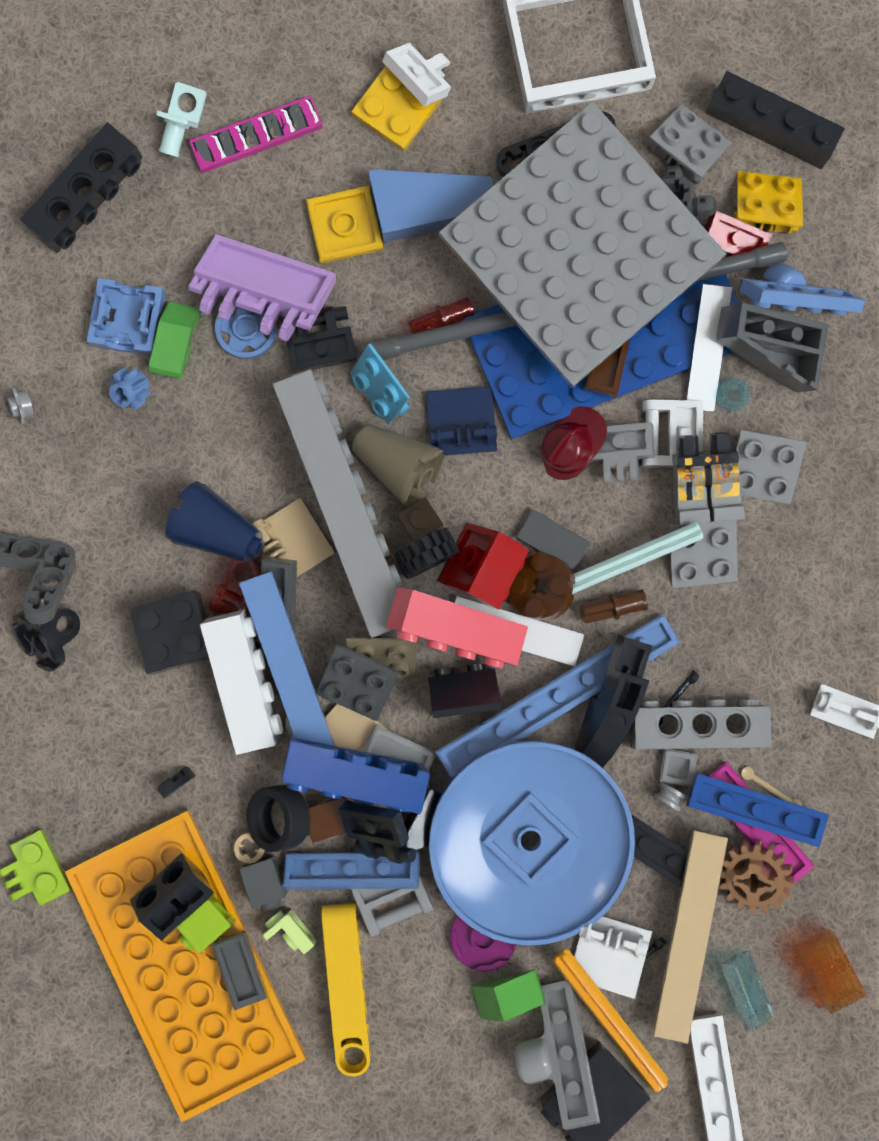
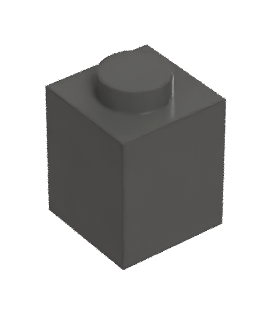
(263, 883)

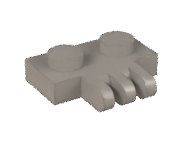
(623, 449)

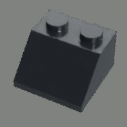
(464, 692)

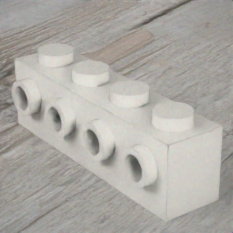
(241, 681)

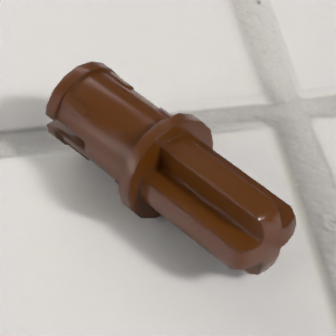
(614, 606)

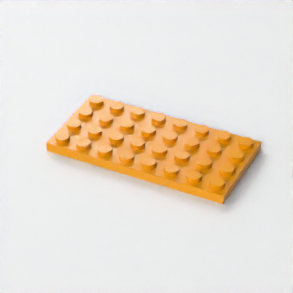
(175, 993)

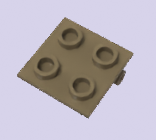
(391, 652)

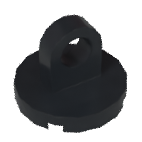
(44, 639)

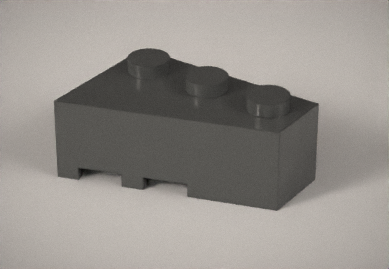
(776, 343)

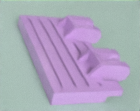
(257, 277)

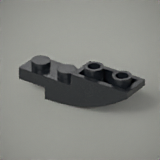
(618, 703)

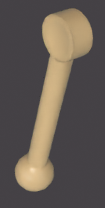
(748, 774)

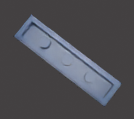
(347, 871)

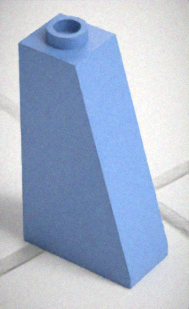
(421, 201)

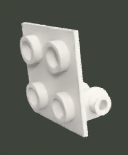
(613, 954)

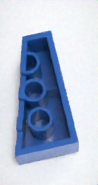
(355, 775)

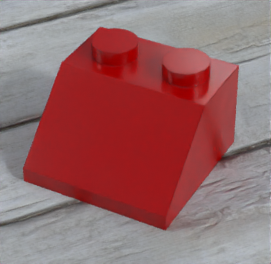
(484, 565)

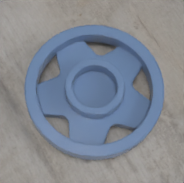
(244, 332)

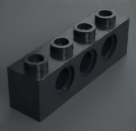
(83, 171)

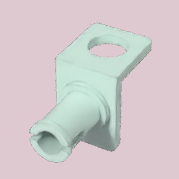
(179, 120)

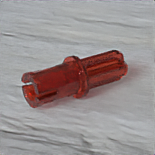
(443, 316)

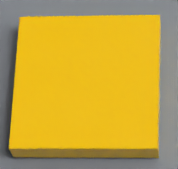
(344, 224)

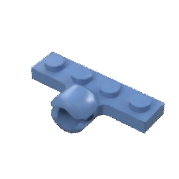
(789, 290)

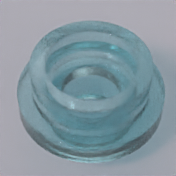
(742, 390)

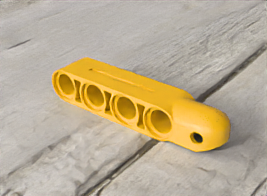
(346, 985)

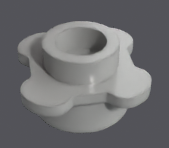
(20, 405)

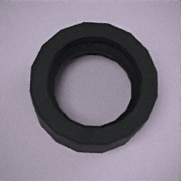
(260, 820)

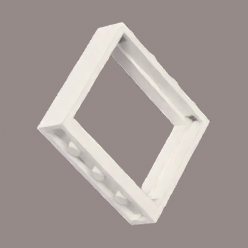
(588, 88)

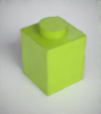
(205, 925)

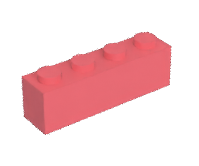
(456, 626)

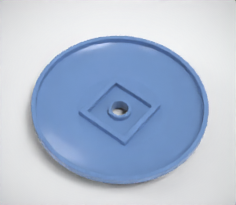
(543, 889)

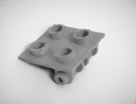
(689, 143)
(768, 465)
(707, 560)

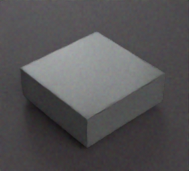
(677, 767)

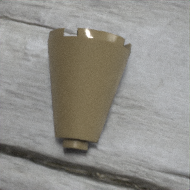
(398, 461)

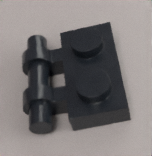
(324, 347)
(377, 831)

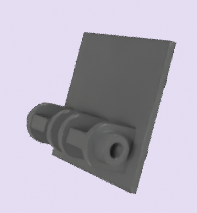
(357, 682)

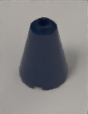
(212, 525)

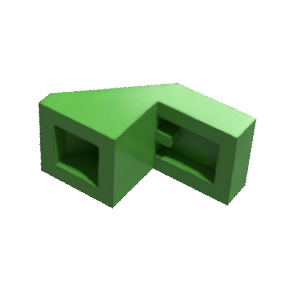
(173, 340)

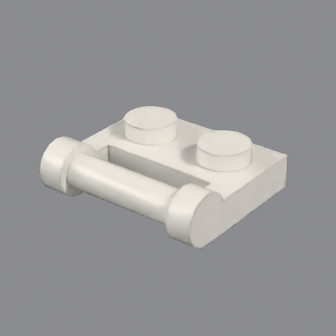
(684, 418)

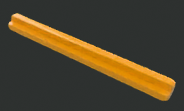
(610, 1020)

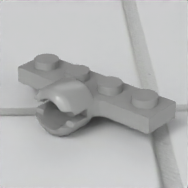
(561, 1057)

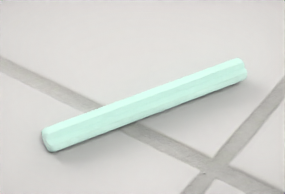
(637, 556)

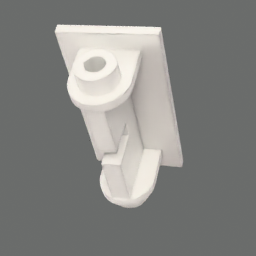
(846, 711)

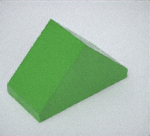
(508, 995)

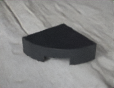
(171, 785)

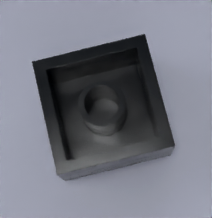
(170, 632)

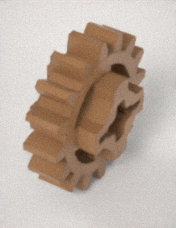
(770, 873)

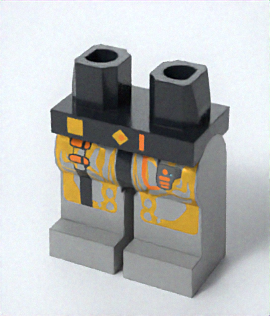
(706, 481)

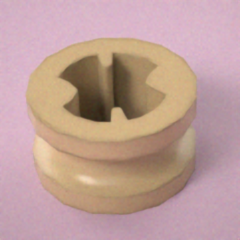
(246, 858)

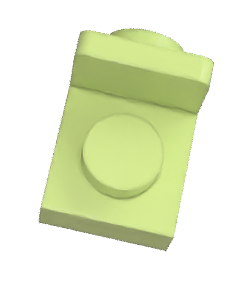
(296, 933)

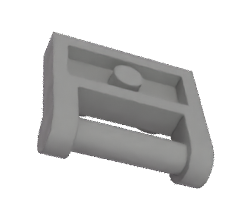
(371, 898)

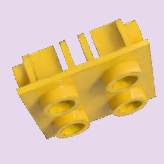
(769, 201)

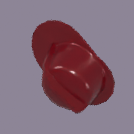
(573, 443)

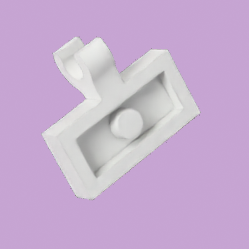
(419, 75)

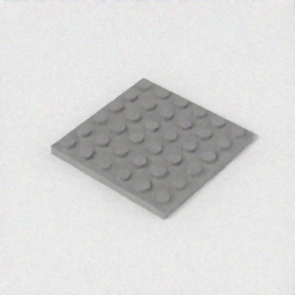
(582, 244)

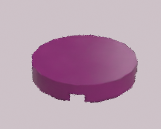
(483, 953)

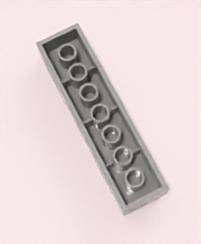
(340, 497)

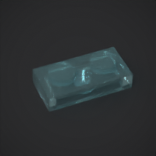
(747, 990)

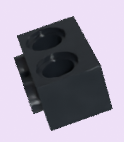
(171, 896)

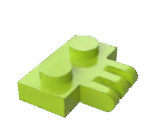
(36, 870)

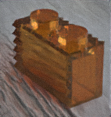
(828, 972)

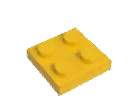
(393, 110)

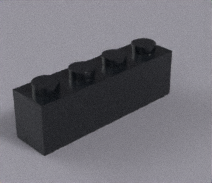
(775, 120)

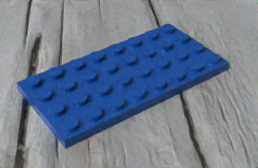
(536, 395)

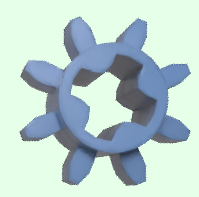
(129, 388)

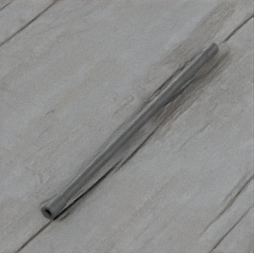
(393, 346)

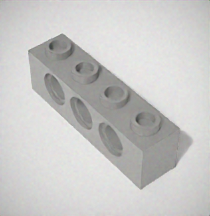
(753, 731)

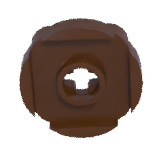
(559, 587)

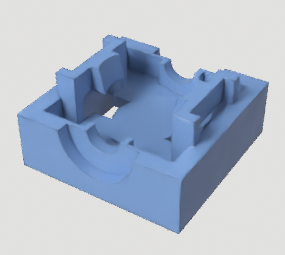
(132, 308)

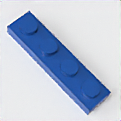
(757, 810)

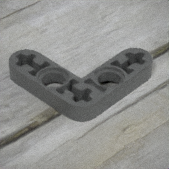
(44, 567)

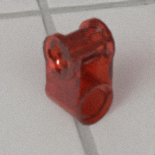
(231, 590)

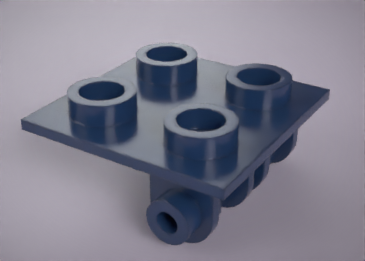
(462, 420)

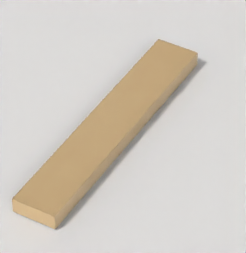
(690, 936)

